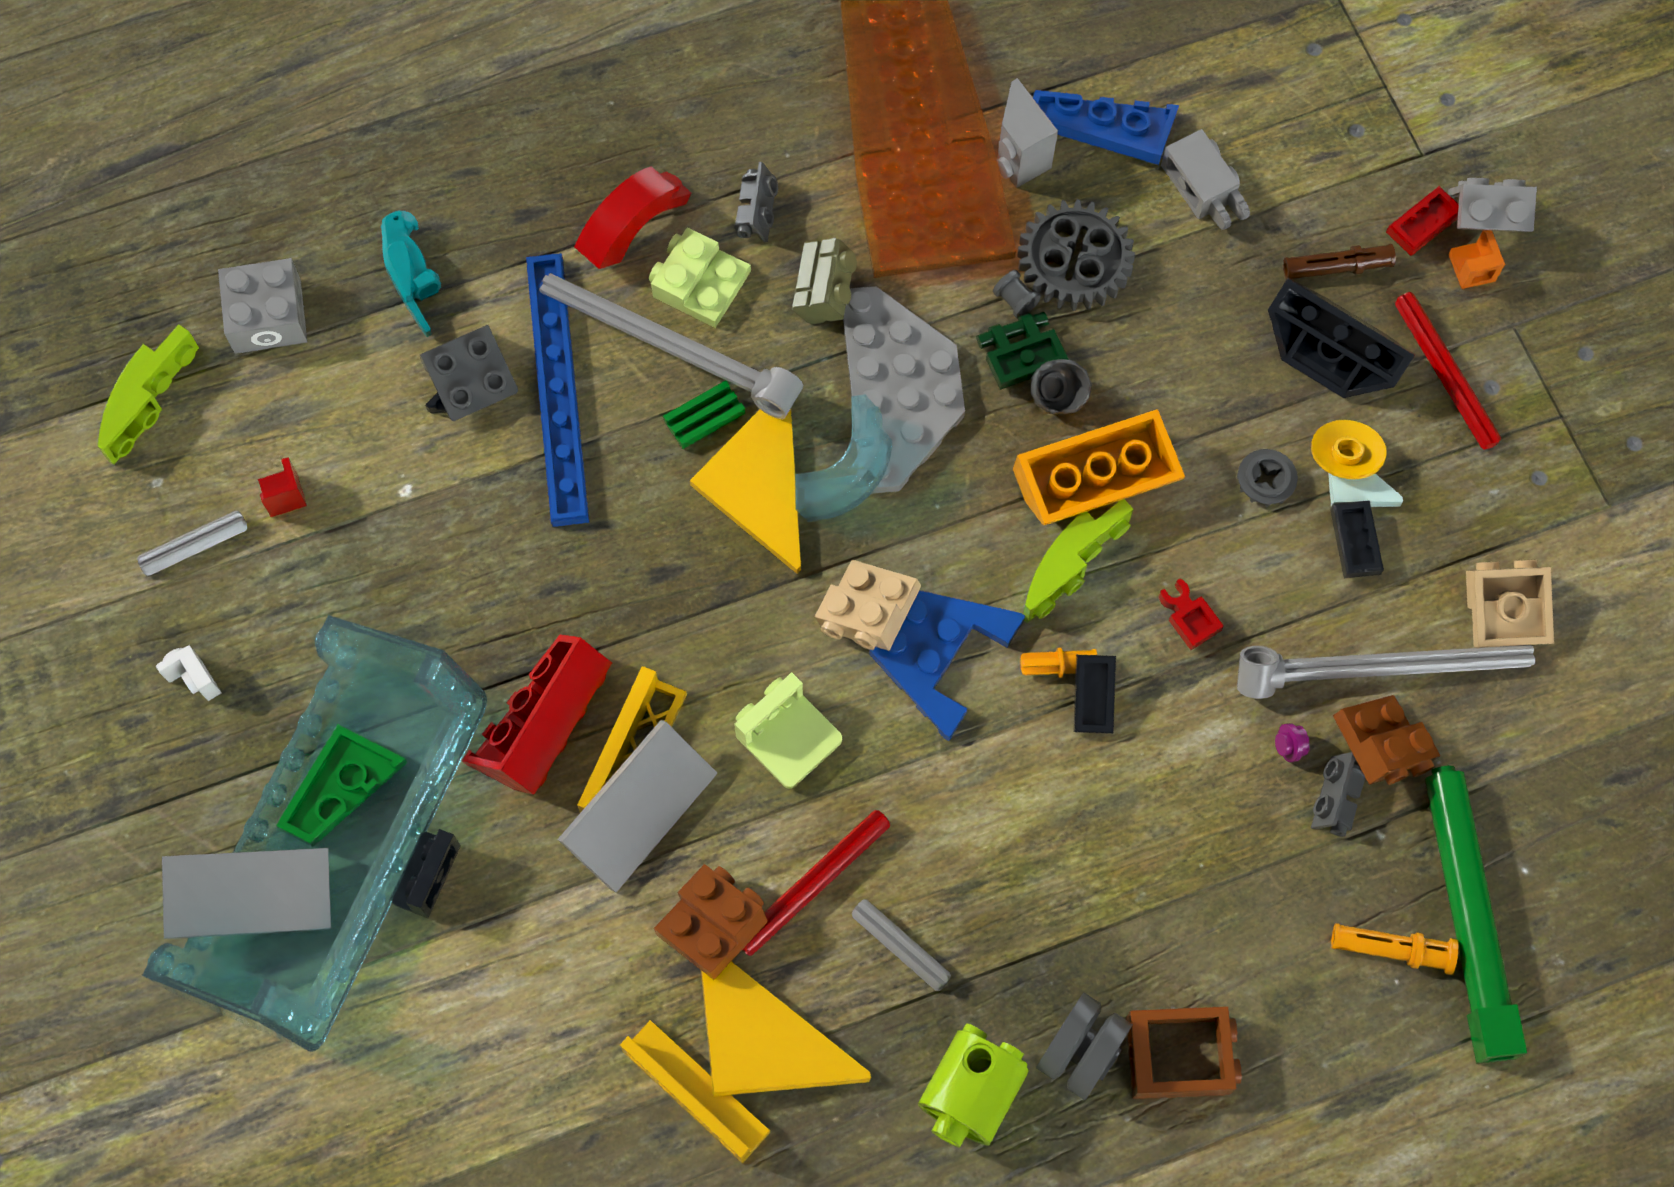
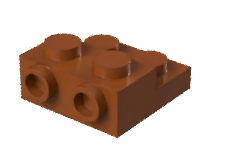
(1386, 741)
(712, 920)

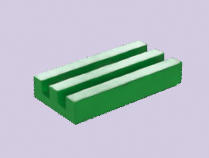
(697, 403)

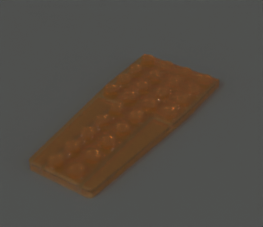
(920, 141)

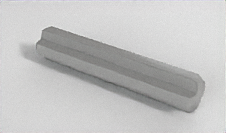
(192, 543)
(901, 945)

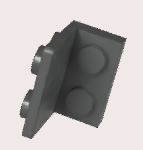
(469, 373)

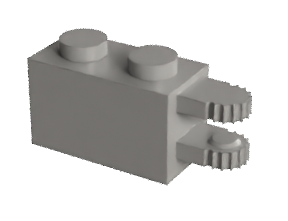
(1204, 178)

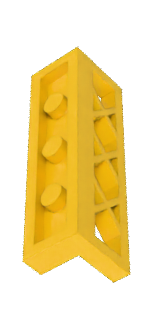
(626, 727)
(693, 1090)

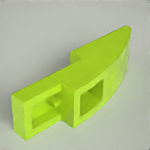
(133, 401)
(1063, 563)

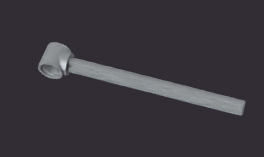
(771, 390)
(1264, 670)

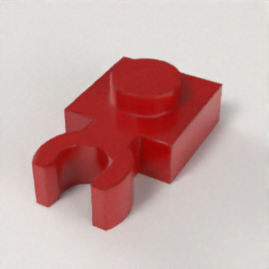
(1192, 619)

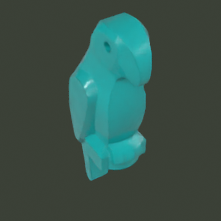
(407, 264)

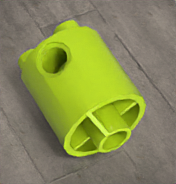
(970, 1101)

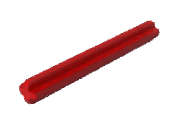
(1448, 371)
(819, 877)

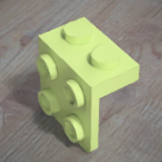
(786, 732)

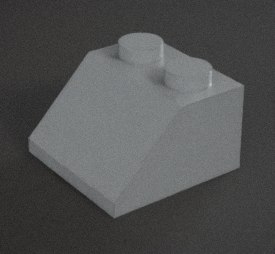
(1025, 138)

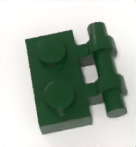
(1019, 360)

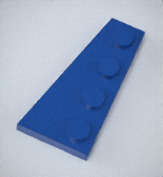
(1121, 128)

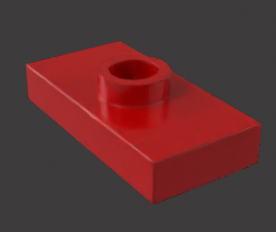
(1424, 221)

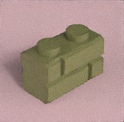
(824, 281)

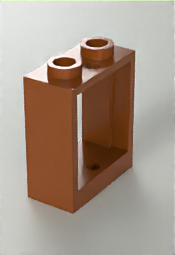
(1140, 1055)

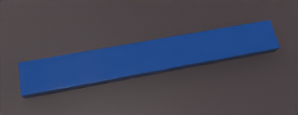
(557, 396)

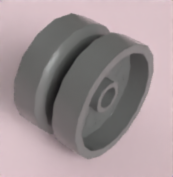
(1084, 1046)

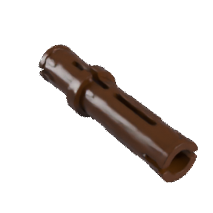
(1352, 260)

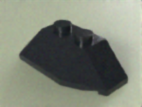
(1334, 343)

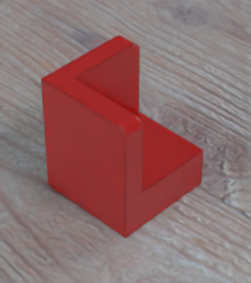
(282, 490)

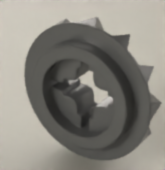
(1271, 463)

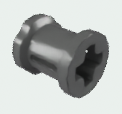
(1016, 293)

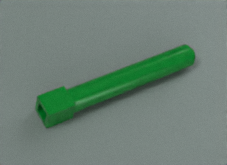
(1493, 1019)

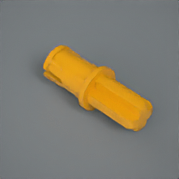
(1054, 662)

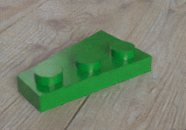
(337, 784)

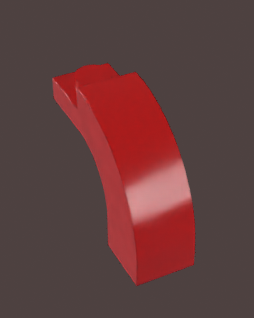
(626, 212)

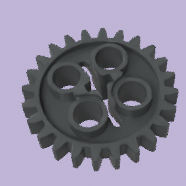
(1108, 264)

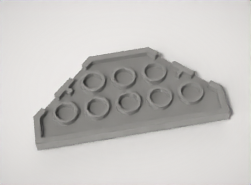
(907, 374)

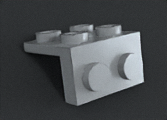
(1495, 207)

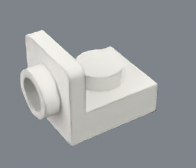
(189, 666)

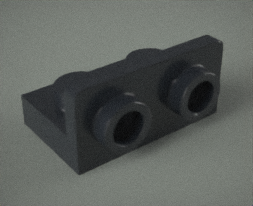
(426, 872)

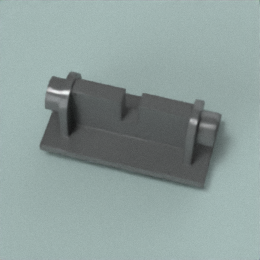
(758, 189)
(1332, 809)

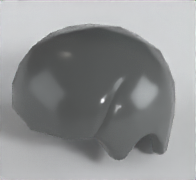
(1061, 387)

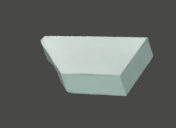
(1363, 489)

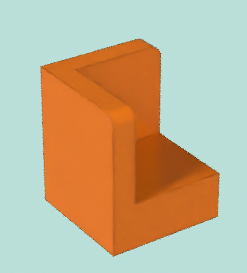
(1477, 262)

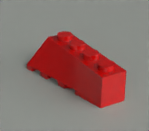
(541, 716)

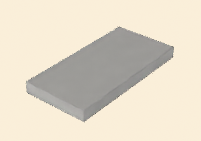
(637, 806)
(245, 893)

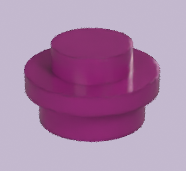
(1292, 742)

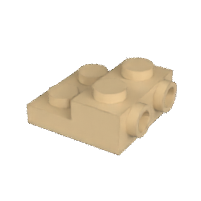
(1510, 604)
(867, 605)

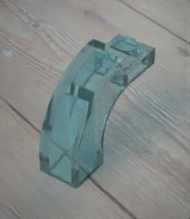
(852, 478)

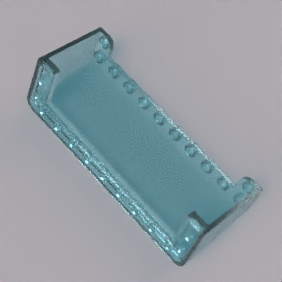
(405, 701)

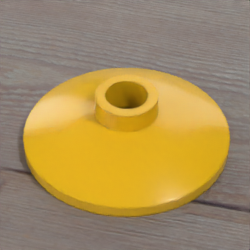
(1348, 449)

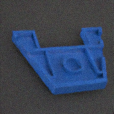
(929, 643)

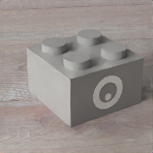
(262, 305)

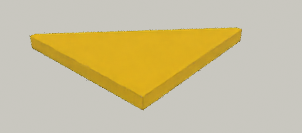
(755, 484)
(765, 1044)

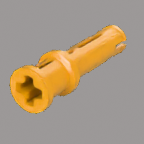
(1414, 949)

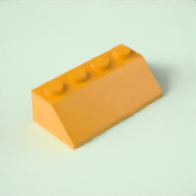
(1097, 468)

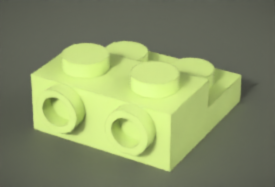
(698, 277)

